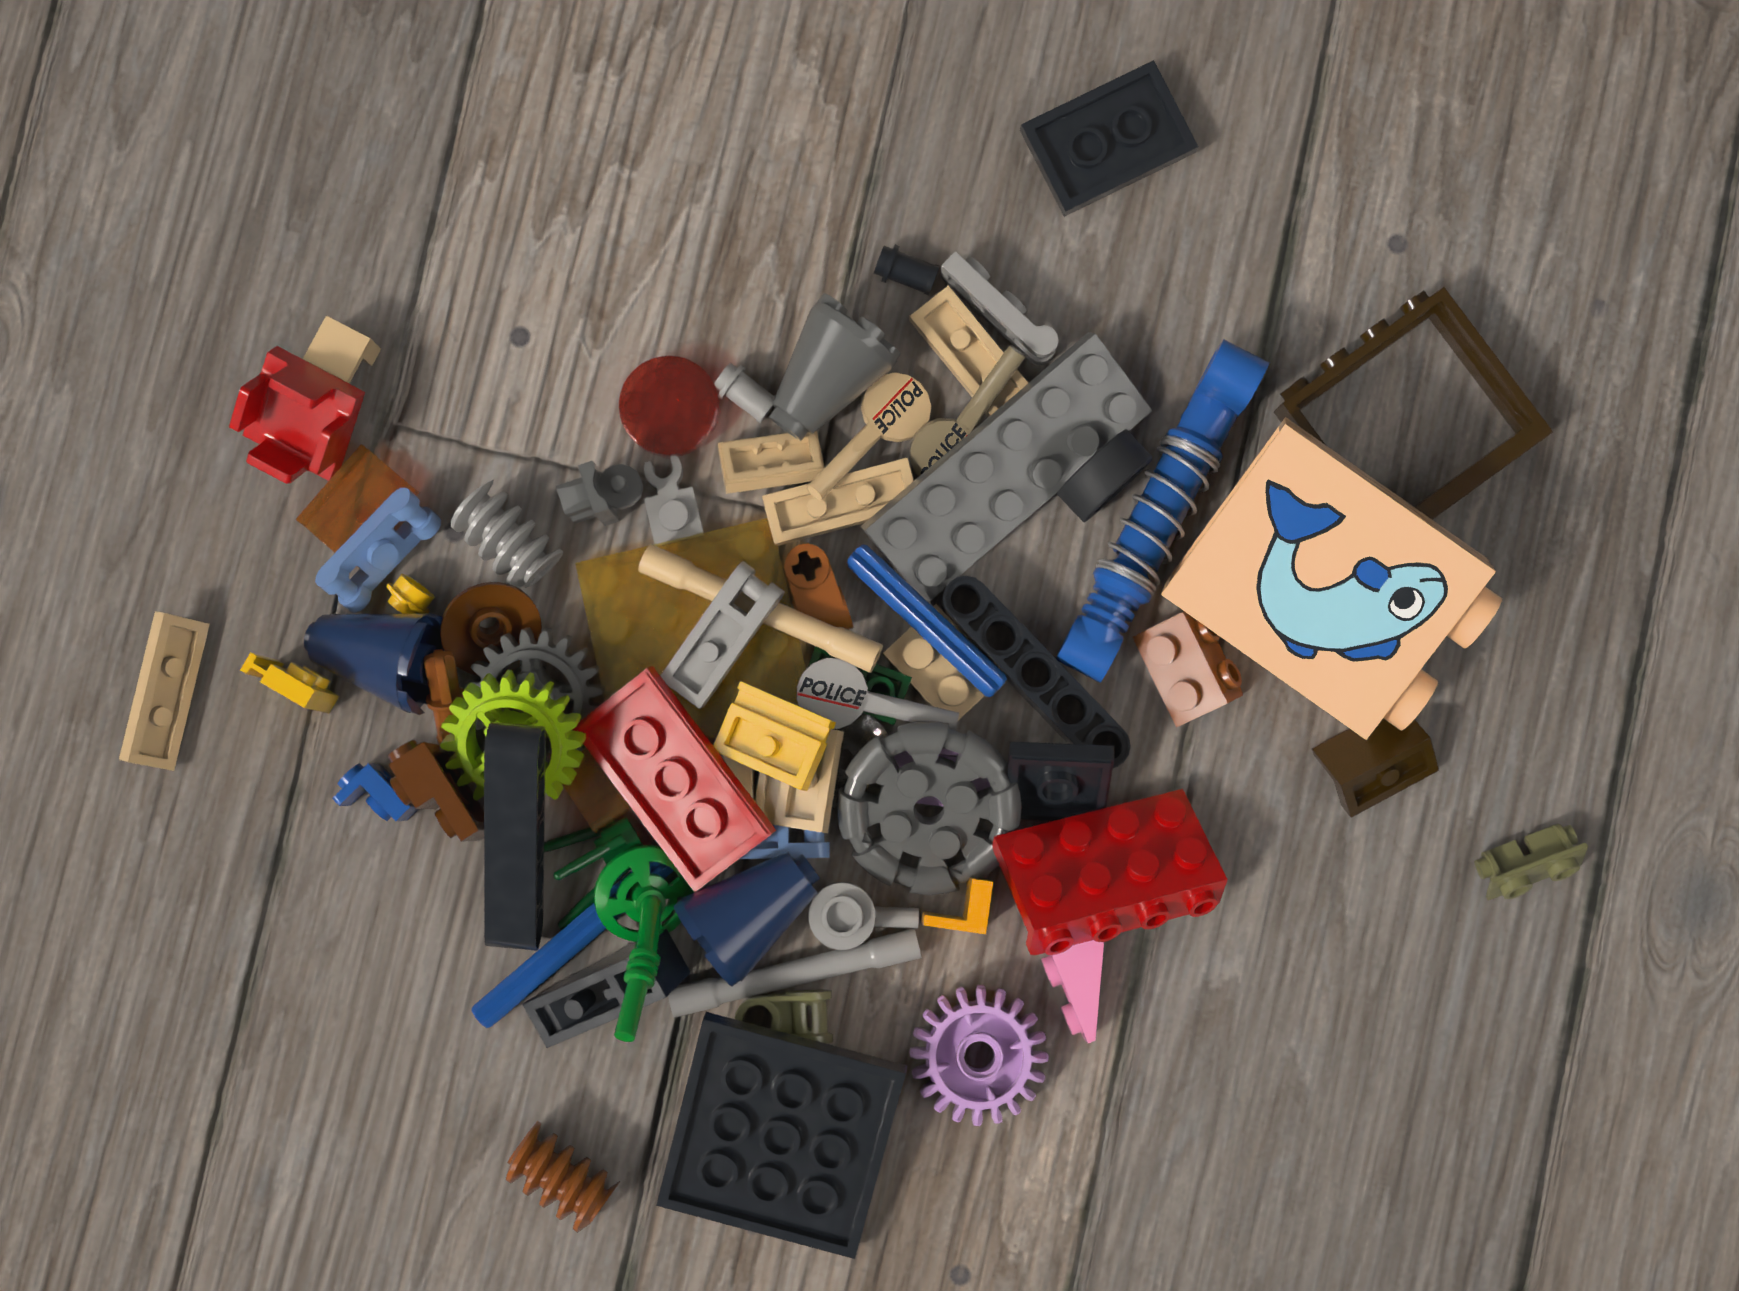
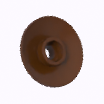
(461, 621)

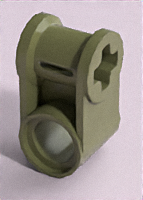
(790, 1012)

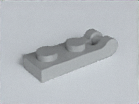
(1000, 310)
(720, 636)

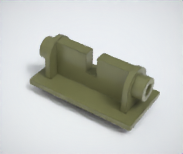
(1550, 856)

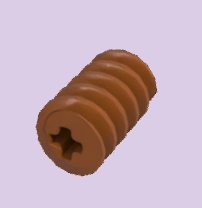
(559, 1178)

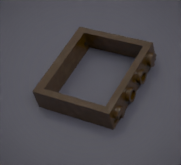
(1476, 357)

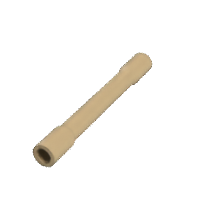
(834, 640)

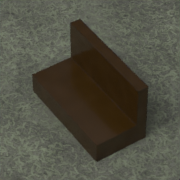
(1376, 767)

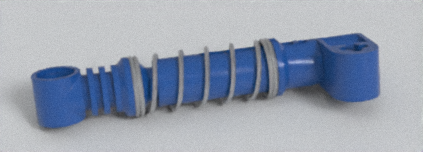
(1148, 533)

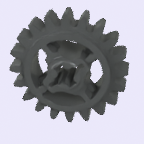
(530, 655)

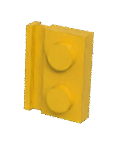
(295, 683)
(773, 736)

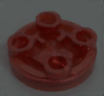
(669, 406)

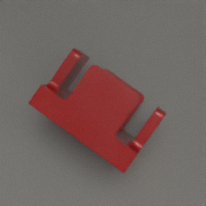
(296, 417)

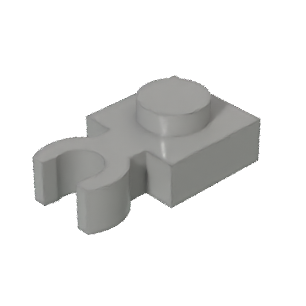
(672, 511)

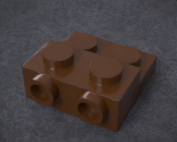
(428, 784)

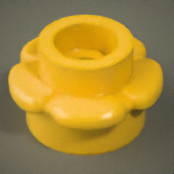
(409, 596)

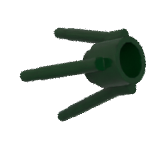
(614, 839)

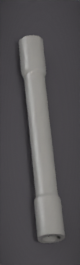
(875, 953)

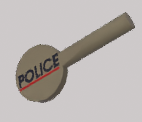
(942, 434)

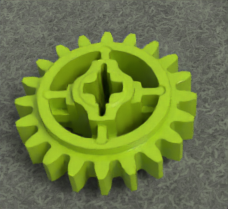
(540, 711)

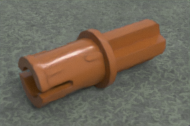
(443, 687)

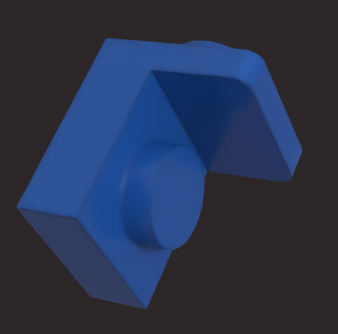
(376, 782)

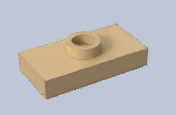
(769, 461)

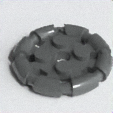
(934, 837)

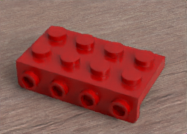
(1110, 872)

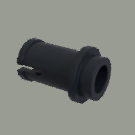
(906, 269)

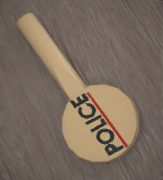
(892, 411)

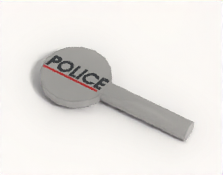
(841, 694)

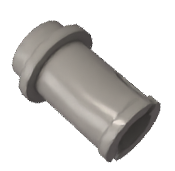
(744, 392)

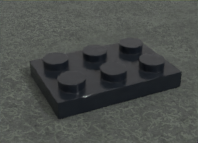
(1108, 138)

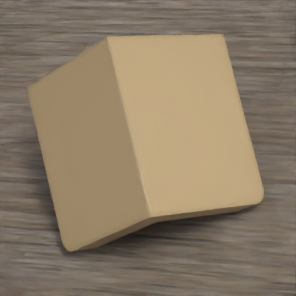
(340, 349)

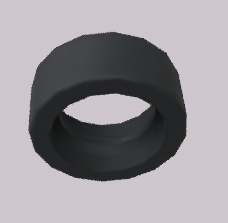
(1104, 475)

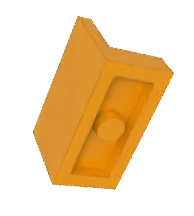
(975, 910)

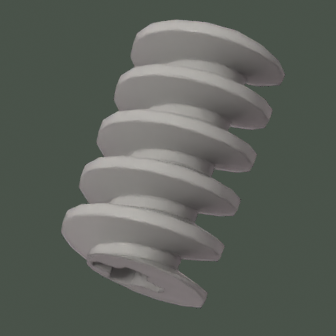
(503, 538)

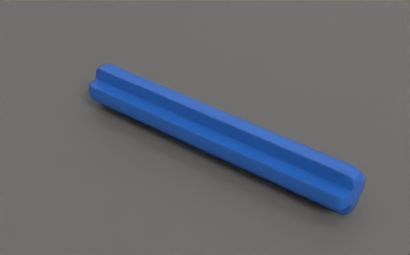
(926, 620)

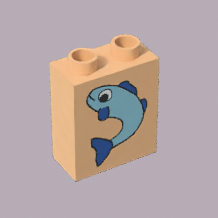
(1333, 582)

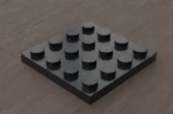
(781, 1135)

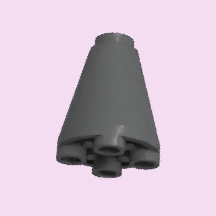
(829, 367)

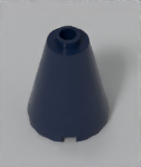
(378, 653)
(748, 912)

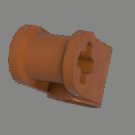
(821, 596)

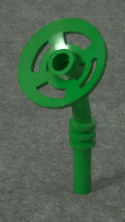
(644, 905)

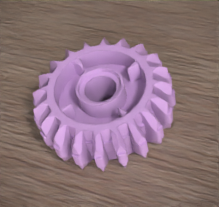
(984, 1086)

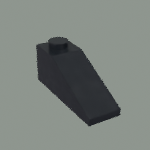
(598, 993)

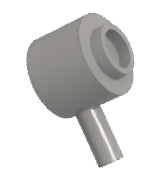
(845, 916)

